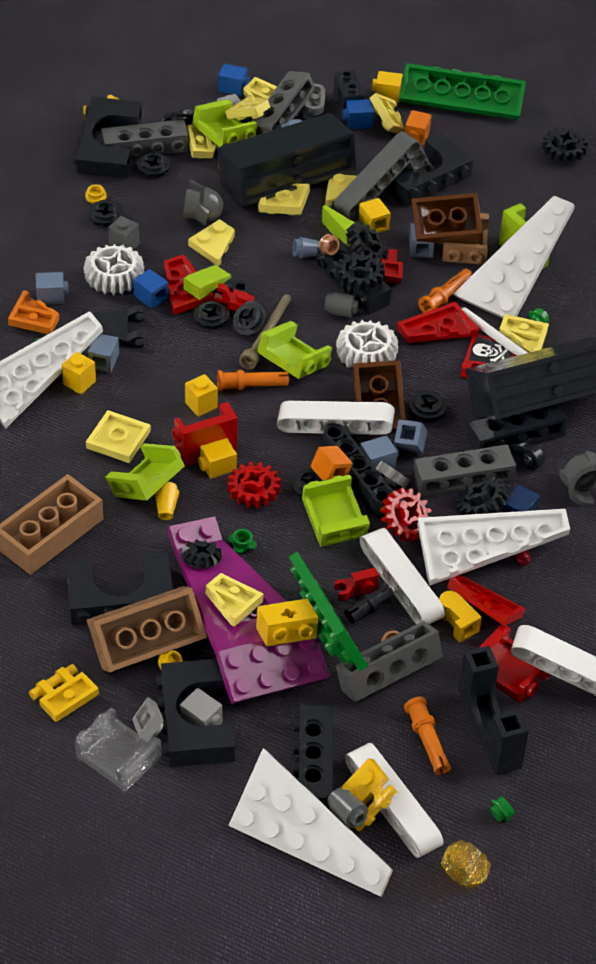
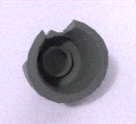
(202, 203)
(580, 475)

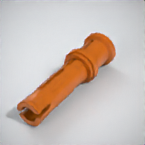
(440, 295)
(240, 380)
(424, 725)

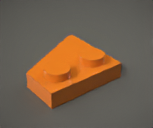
(33, 315)

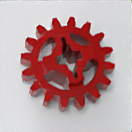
(254, 485)
(404, 515)

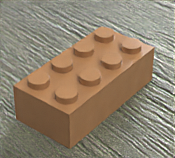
(49, 523)
(146, 628)

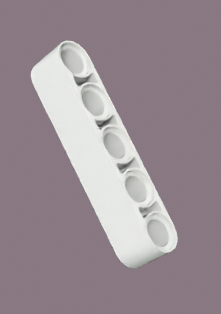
(353, 416)
(402, 577)
(555, 657)
(404, 812)

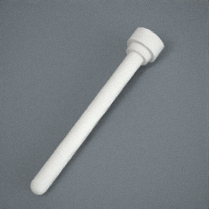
(493, 333)

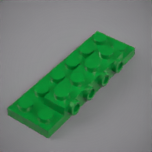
(462, 91)
(330, 627)

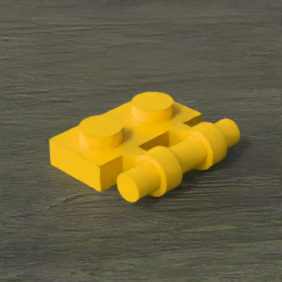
(67, 697)
(368, 783)

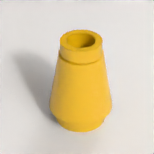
(166, 500)

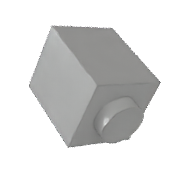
(201, 709)

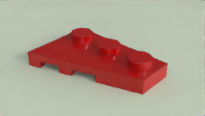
(176, 270)
(438, 324)
(486, 600)

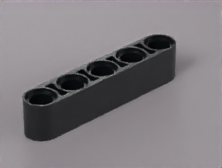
(365, 478)

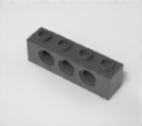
(285, 101)
(150, 137)
(459, 469)
(391, 661)

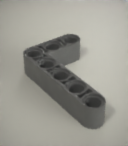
(379, 173)

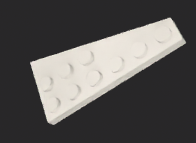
(510, 273)
(40, 363)
(471, 541)
(295, 821)

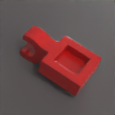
(392, 267)
(233, 299)
(359, 584)

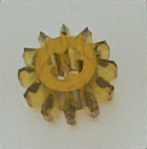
(465, 864)

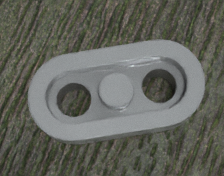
(316, 101)

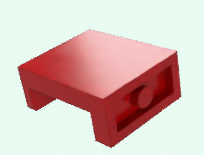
(191, 437)
(514, 675)

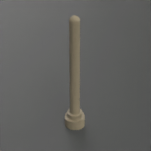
(250, 357)

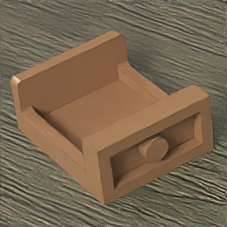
(468, 252)

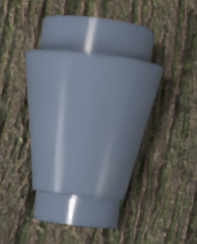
(305, 247)

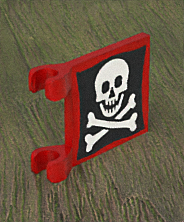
(483, 351)

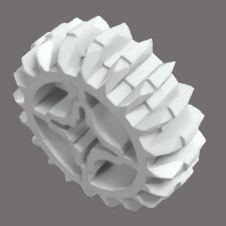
(113, 269)
(366, 343)

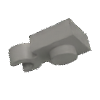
(392, 476)

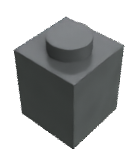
(124, 232)

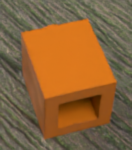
(418, 126)
(331, 462)

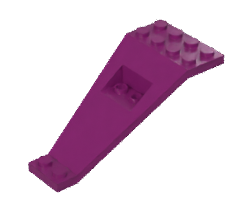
(242, 656)

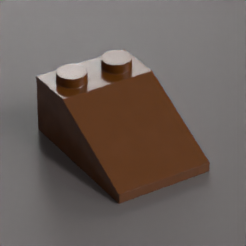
(448, 219)
(380, 384)

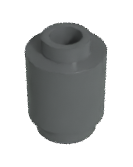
(341, 304)
(347, 808)

